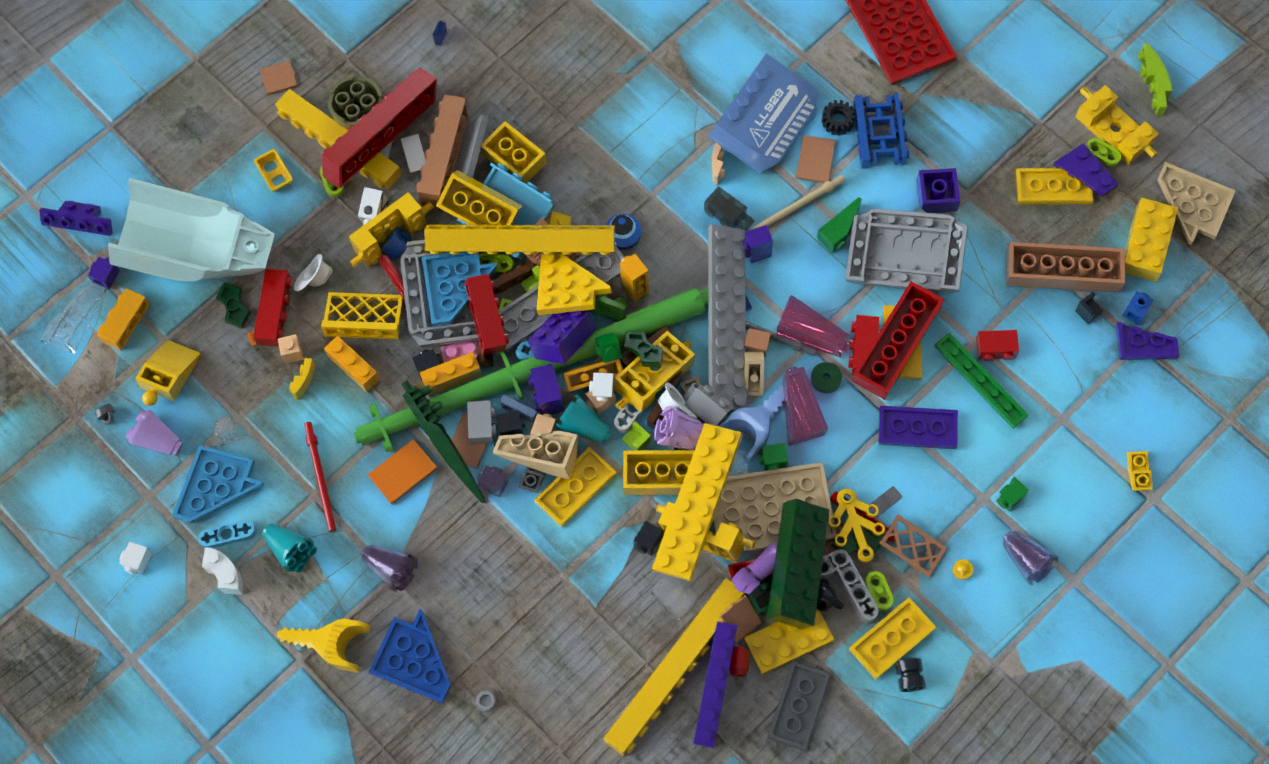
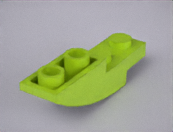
(1156, 75)

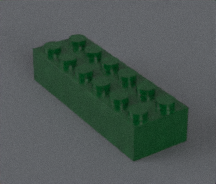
(798, 564)

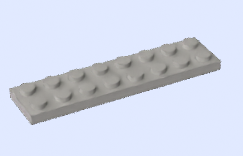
(521, 315)

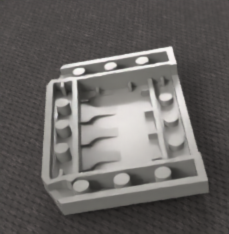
(907, 246)
(418, 309)

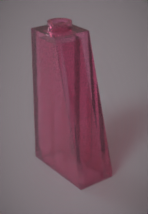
(812, 328)
(802, 409)

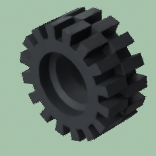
(840, 108)

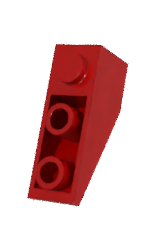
(865, 331)

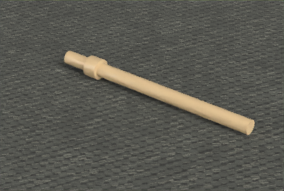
(826, 188)

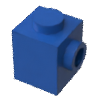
(1138, 307)

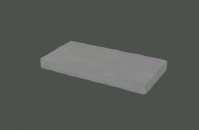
(471, 146)

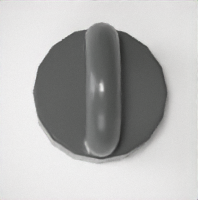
(105, 411)

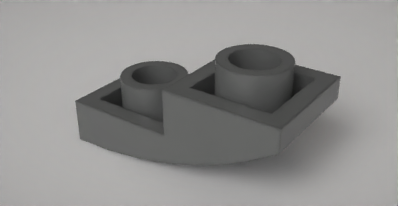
(532, 480)

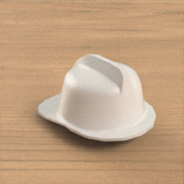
(314, 274)
(672, 398)

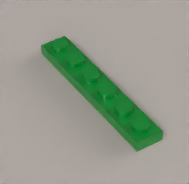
(981, 380)

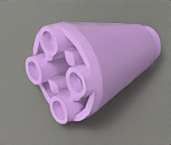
(153, 435)

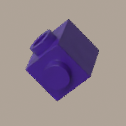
(103, 272)

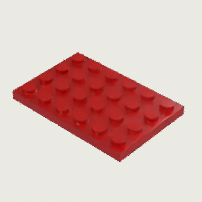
(902, 36)

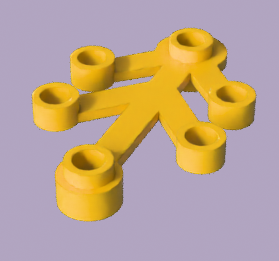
(854, 521)

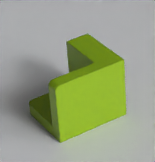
(532, 281)
(637, 437)

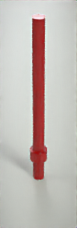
(312, 443)

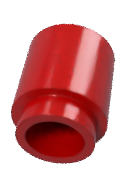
(739, 662)

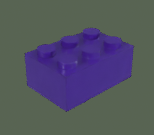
(561, 336)

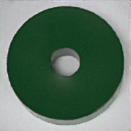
(826, 369)

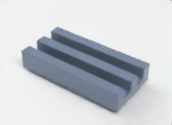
(523, 410)

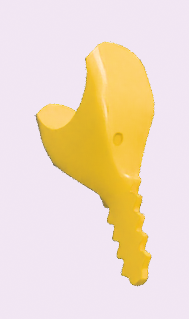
(328, 641)

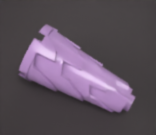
(677, 429)

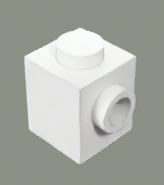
(602, 386)
(135, 558)

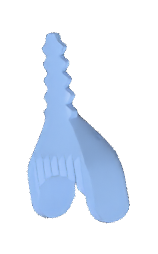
(755, 421)

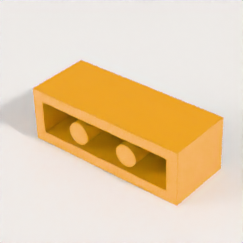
(634, 277)
(123, 319)
(352, 364)
(451, 373)
(581, 376)

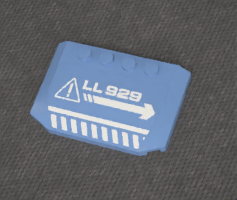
(766, 115)

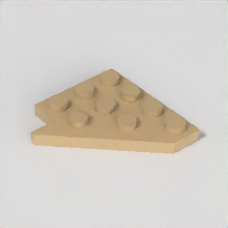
(1199, 201)

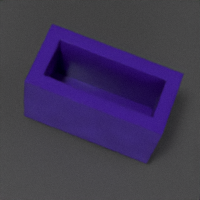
(758, 244)

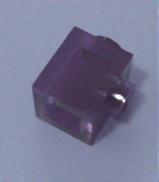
(492, 480)

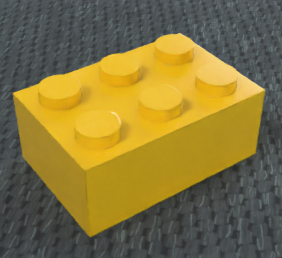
(514, 152)

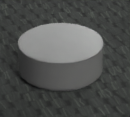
(486, 701)

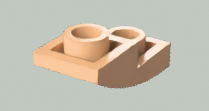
(717, 164)

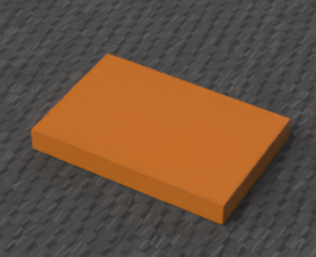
(402, 471)

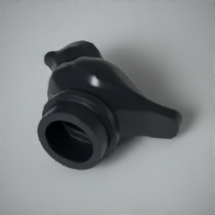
(827, 597)

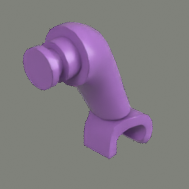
(760, 568)

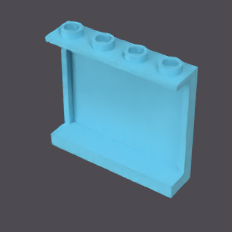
(533, 202)

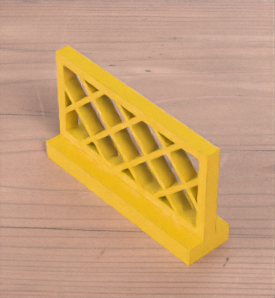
(360, 327)

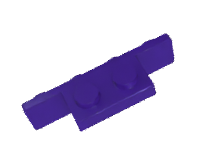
(77, 217)

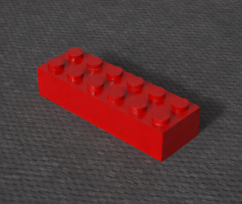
(897, 340)

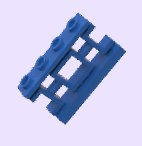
(866, 130)

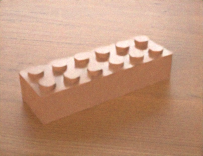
(443, 150)
(1065, 267)

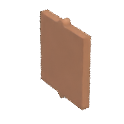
(278, 77)
(743, 615)

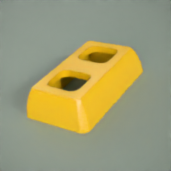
(266, 158)

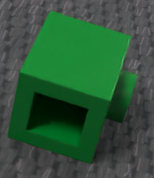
(608, 347)
(773, 456)

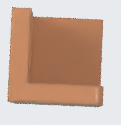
(757, 341)

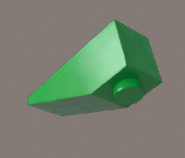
(836, 231)

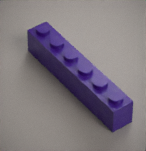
(715, 684)

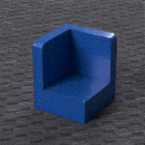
(395, 243)

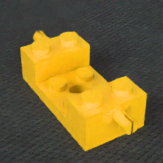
(1101, 113)
(402, 212)
(640, 384)
(726, 543)

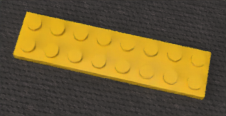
(697, 502)

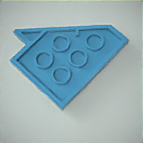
(445, 283)
(213, 483)

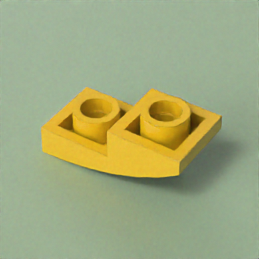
(302, 382)
(1139, 471)

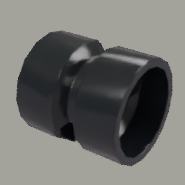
(910, 678)

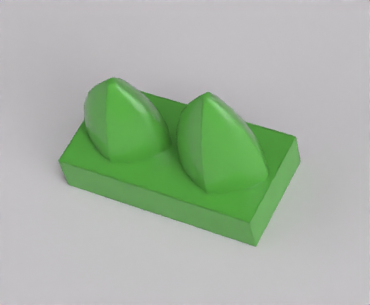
(610, 308)

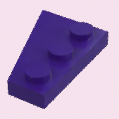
(1088, 169)
(1144, 345)

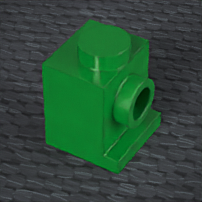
(1012, 494)

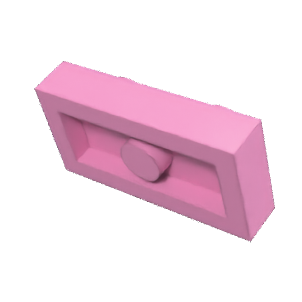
(459, 349)

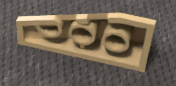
(547, 453)

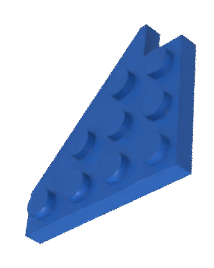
(412, 659)

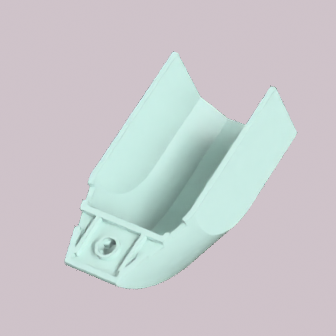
(187, 236)

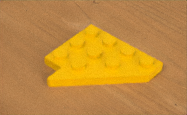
(566, 286)

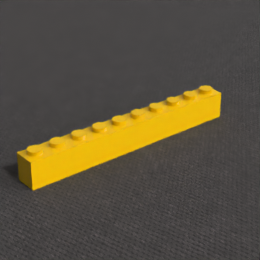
(520, 239)
(671, 671)

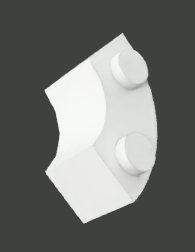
(226, 572)

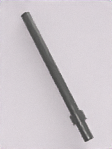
(796, 344)

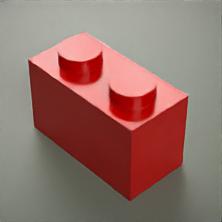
(997, 345)

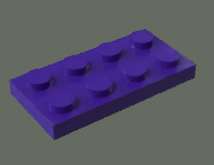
(918, 427)

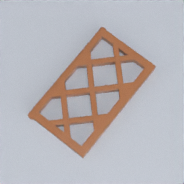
(927, 540)

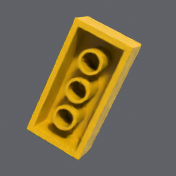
(476, 202)
(1149, 239)
(655, 471)

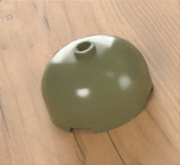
(353, 99)

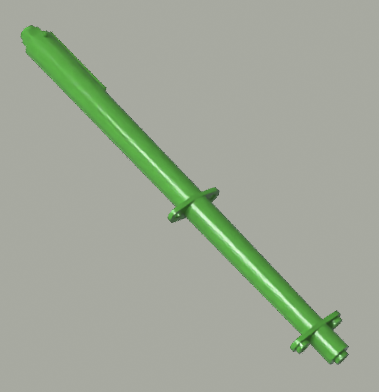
(645, 320)

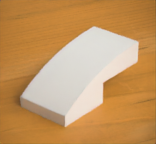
(413, 152)

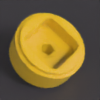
(962, 569)

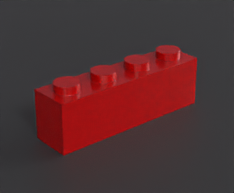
(272, 307)
(485, 314)

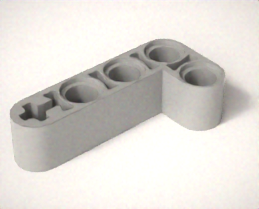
(850, 588)

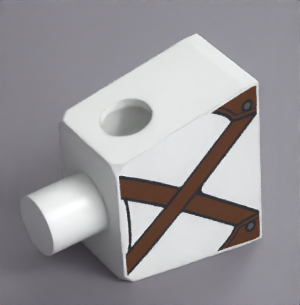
(372, 204)

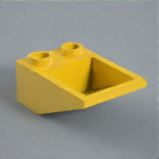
(169, 369)

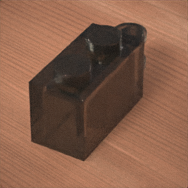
(727, 210)

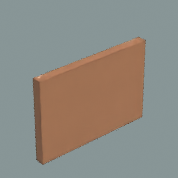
(815, 159)
(470, 453)

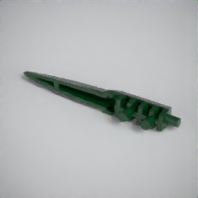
(437, 434)

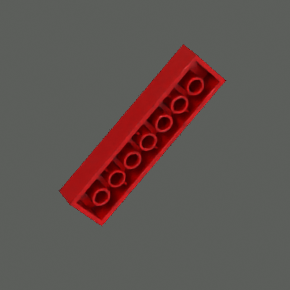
(379, 127)

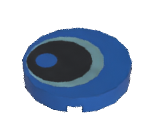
(626, 230)

